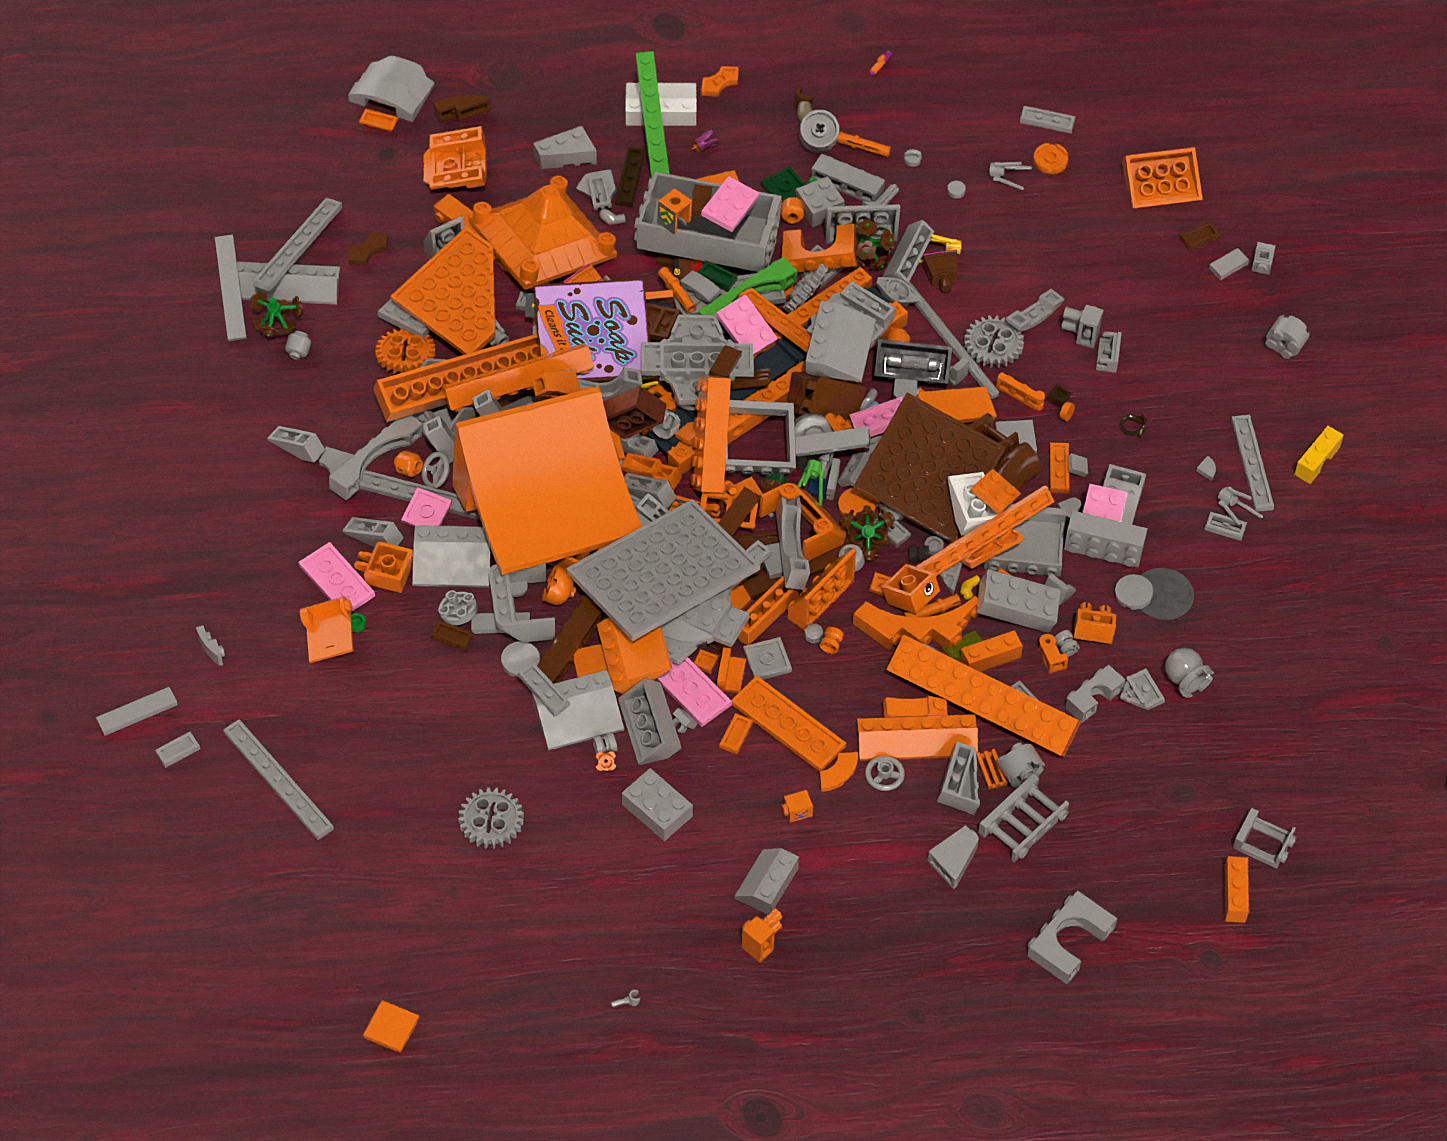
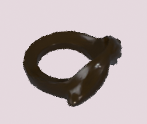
(1139, 419)

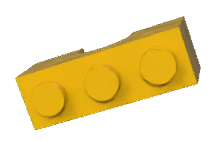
(1324, 447)

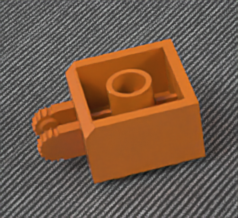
(386, 566)

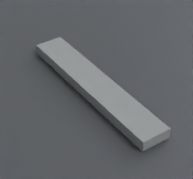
(230, 288)
(1252, 463)

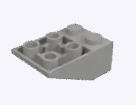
(1127, 481)

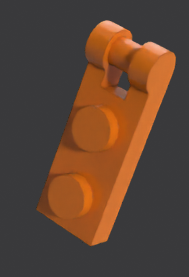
(1020, 391)

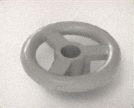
(439, 471)
(885, 763)

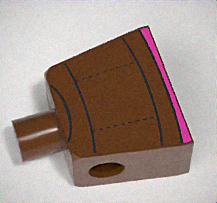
(941, 268)

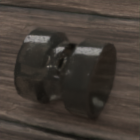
(923, 553)

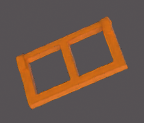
(729, 497)

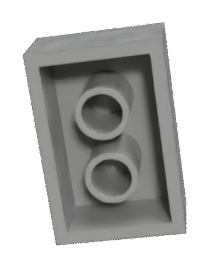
(657, 804)

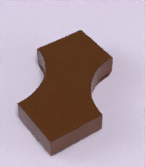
(374, 244)

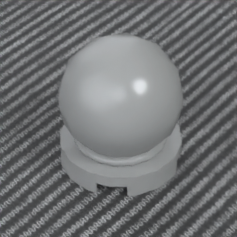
(1187, 670)

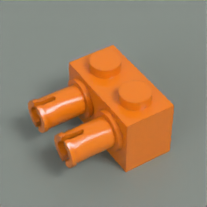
(1094, 625)
(759, 935)

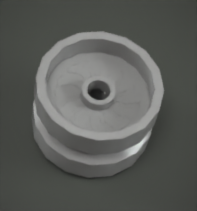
(821, 121)

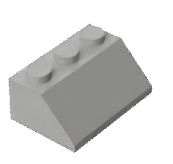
(768, 879)

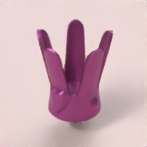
(704, 141)

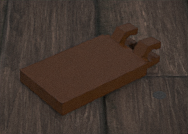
(832, 396)

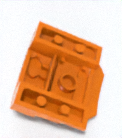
(456, 159)

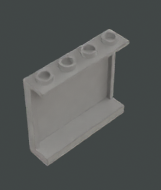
(1041, 546)

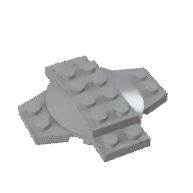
(691, 353)
(707, 621)

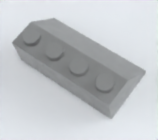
(649, 722)

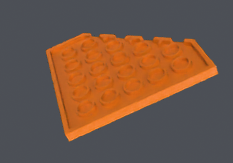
(455, 293)

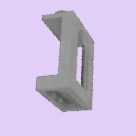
(1283, 836)

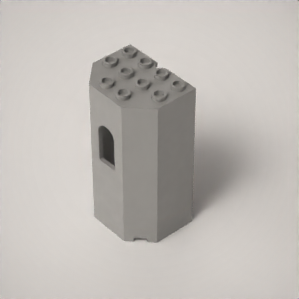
(746, 247)

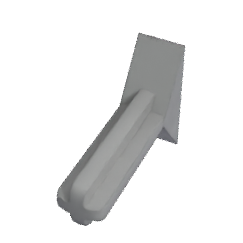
(886, 197)

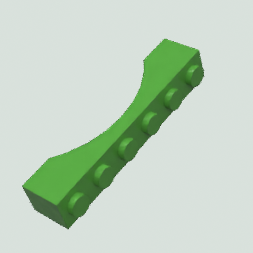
(773, 278)

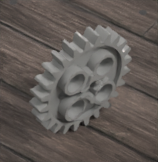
(805, 288)
(1005, 347)
(510, 820)

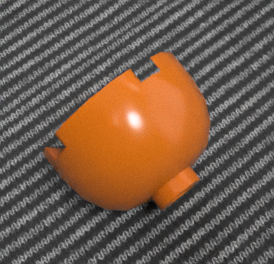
(559, 587)

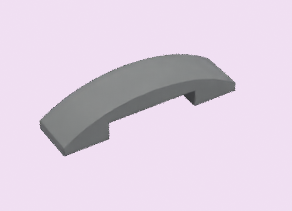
(1037, 312)

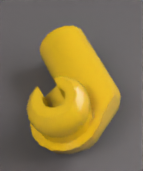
(967, 586)

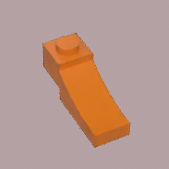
(914, 707)

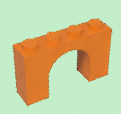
(839, 255)

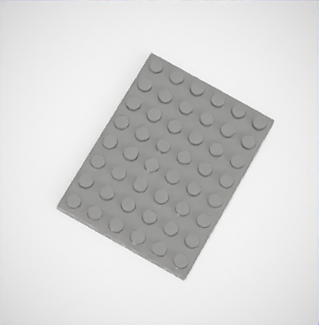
(662, 569)

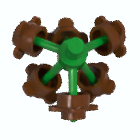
(867, 518)

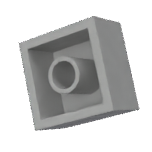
(816, 199)

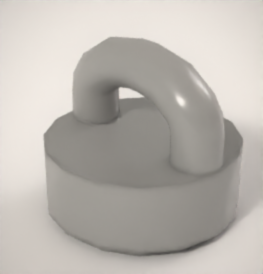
(912, 157)

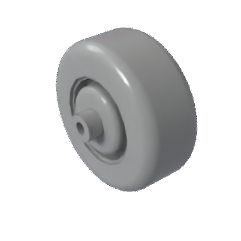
(811, 424)

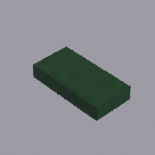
(718, 275)

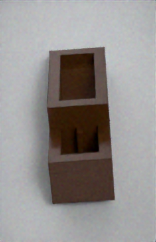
(460, 107)

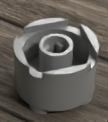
(1287, 336)
(1020, 764)

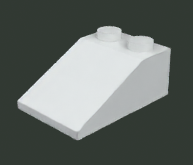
(968, 509)

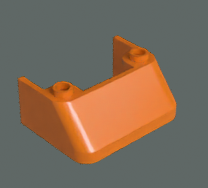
(828, 530)

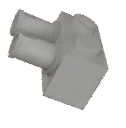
(1085, 324)

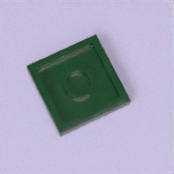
(782, 183)

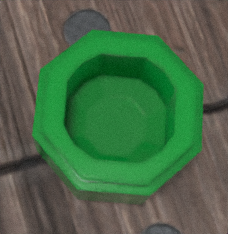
(358, 622)

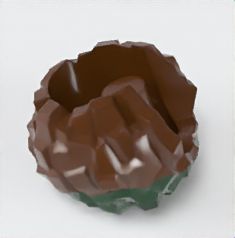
(772, 481)

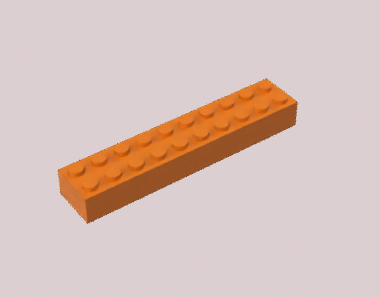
(423, 389)
(984, 695)

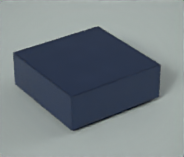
(813, 487)

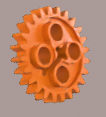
(392, 349)

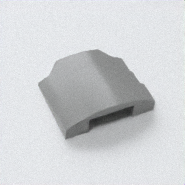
(394, 83)
(866, 303)

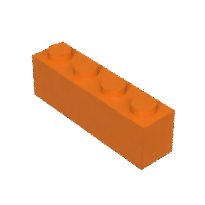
(767, 610)

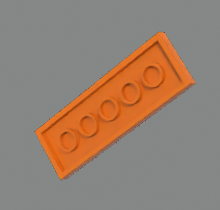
(788, 723)

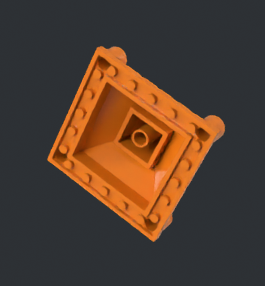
(542, 235)

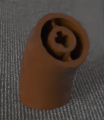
(1019, 465)

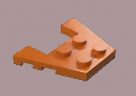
(993, 548)

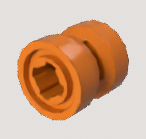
(831, 641)

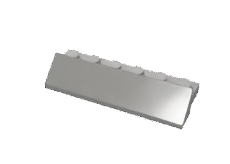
(307, 282)

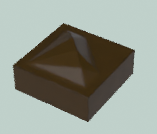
(1059, 395)

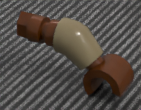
(803, 104)

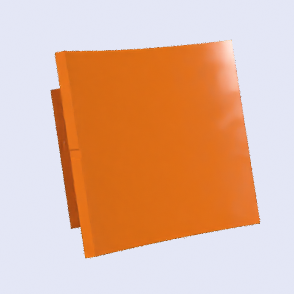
(543, 480)

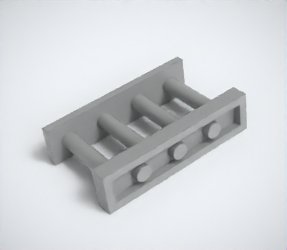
(1017, 800)

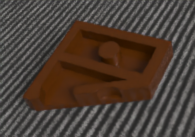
(661, 321)

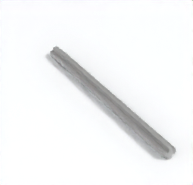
(952, 342)

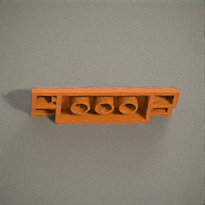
(915, 736)

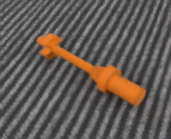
(729, 487)

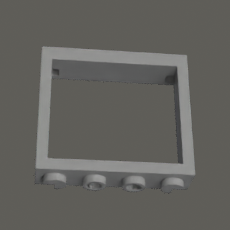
(765, 408)

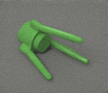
(812, 471)

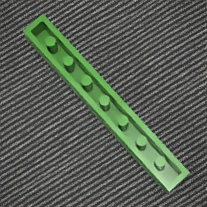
(652, 113)

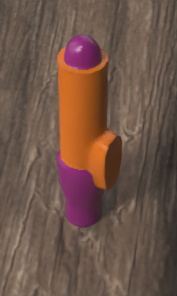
(881, 61)

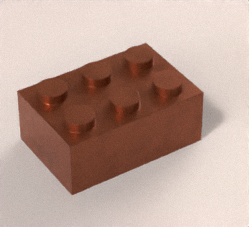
(634, 412)

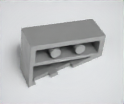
(565, 149)
(960, 780)

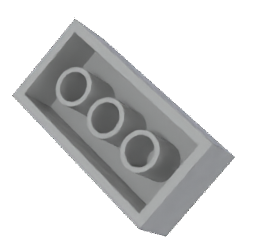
(1105, 539)
(1018, 601)

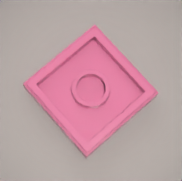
(426, 509)

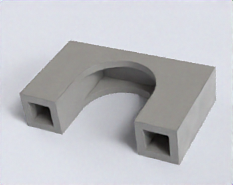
(443, 437)
(1078, 912)

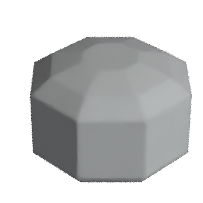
(813, 633)

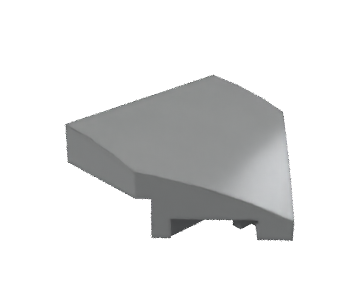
(583, 186)
(1142, 691)

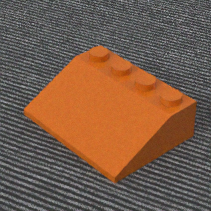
(1162, 178)
(823, 590)
(632, 660)

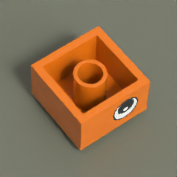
(911, 588)

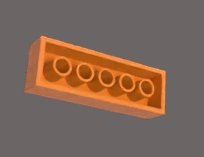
(711, 433)

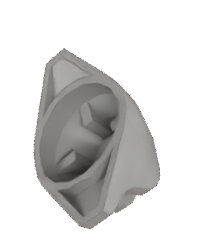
(897, 290)

